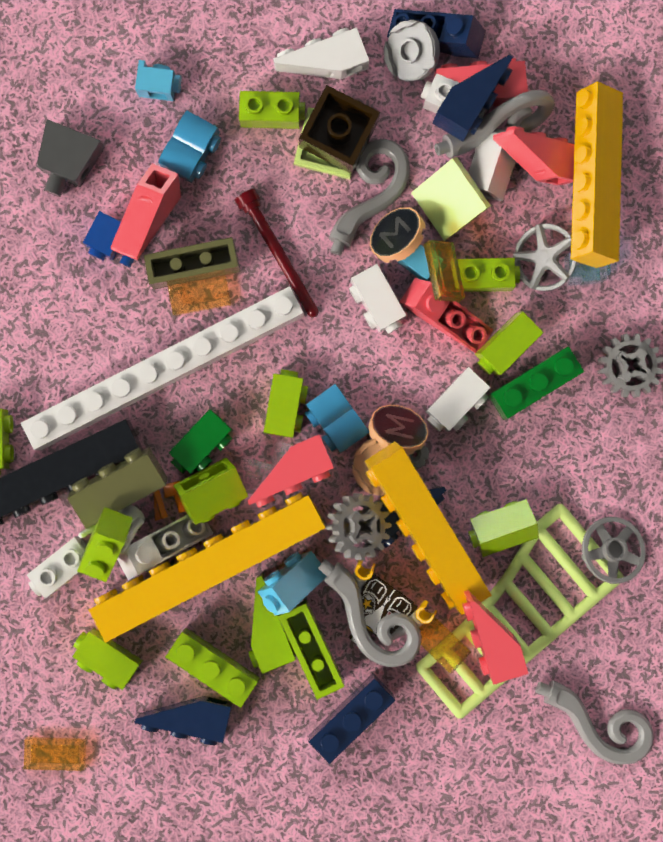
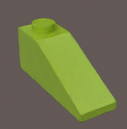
(268, 640)

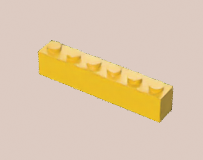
(597, 175)
(426, 526)

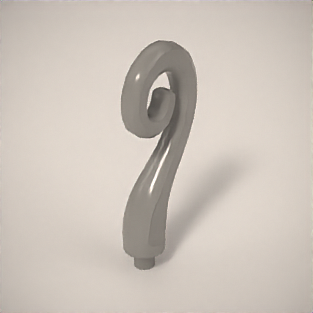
(518, 114)
(348, 224)
(347, 587)
(567, 701)

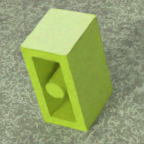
(211, 491)
(105, 544)

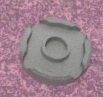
(412, 50)

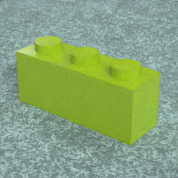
(312, 650)
(212, 667)

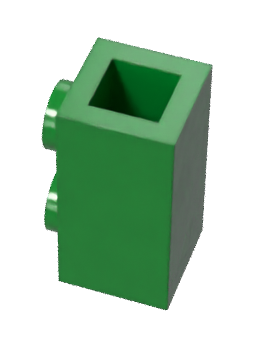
(200, 442)

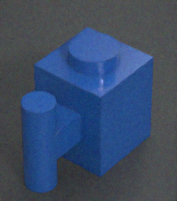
(101, 237)

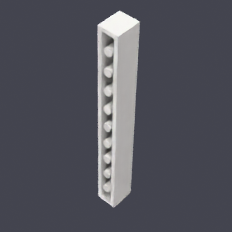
(162, 369)

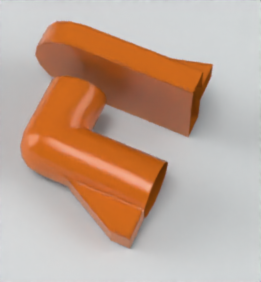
(159, 508)

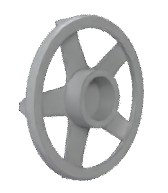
(544, 257)
(612, 550)

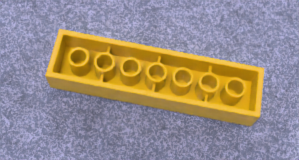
(202, 570)

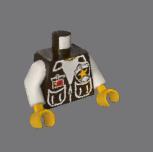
(382, 599)

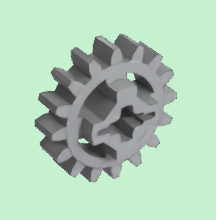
(638, 355)
(358, 526)

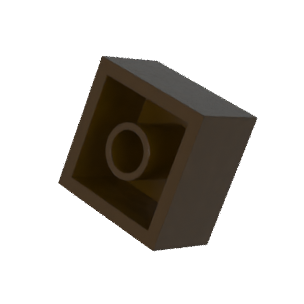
(339, 129)

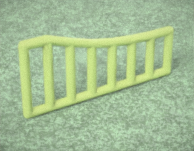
(505, 583)

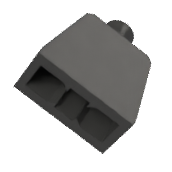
(66, 156)

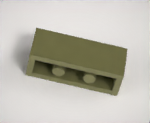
(192, 263)
(117, 486)

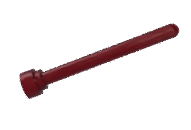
(250, 205)

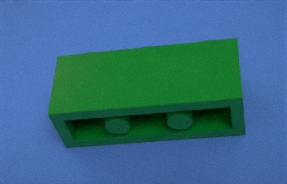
(536, 383)

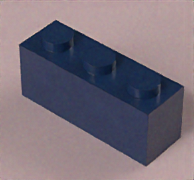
(351, 718)

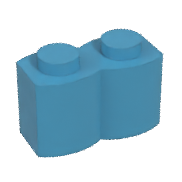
(190, 147)
(336, 419)

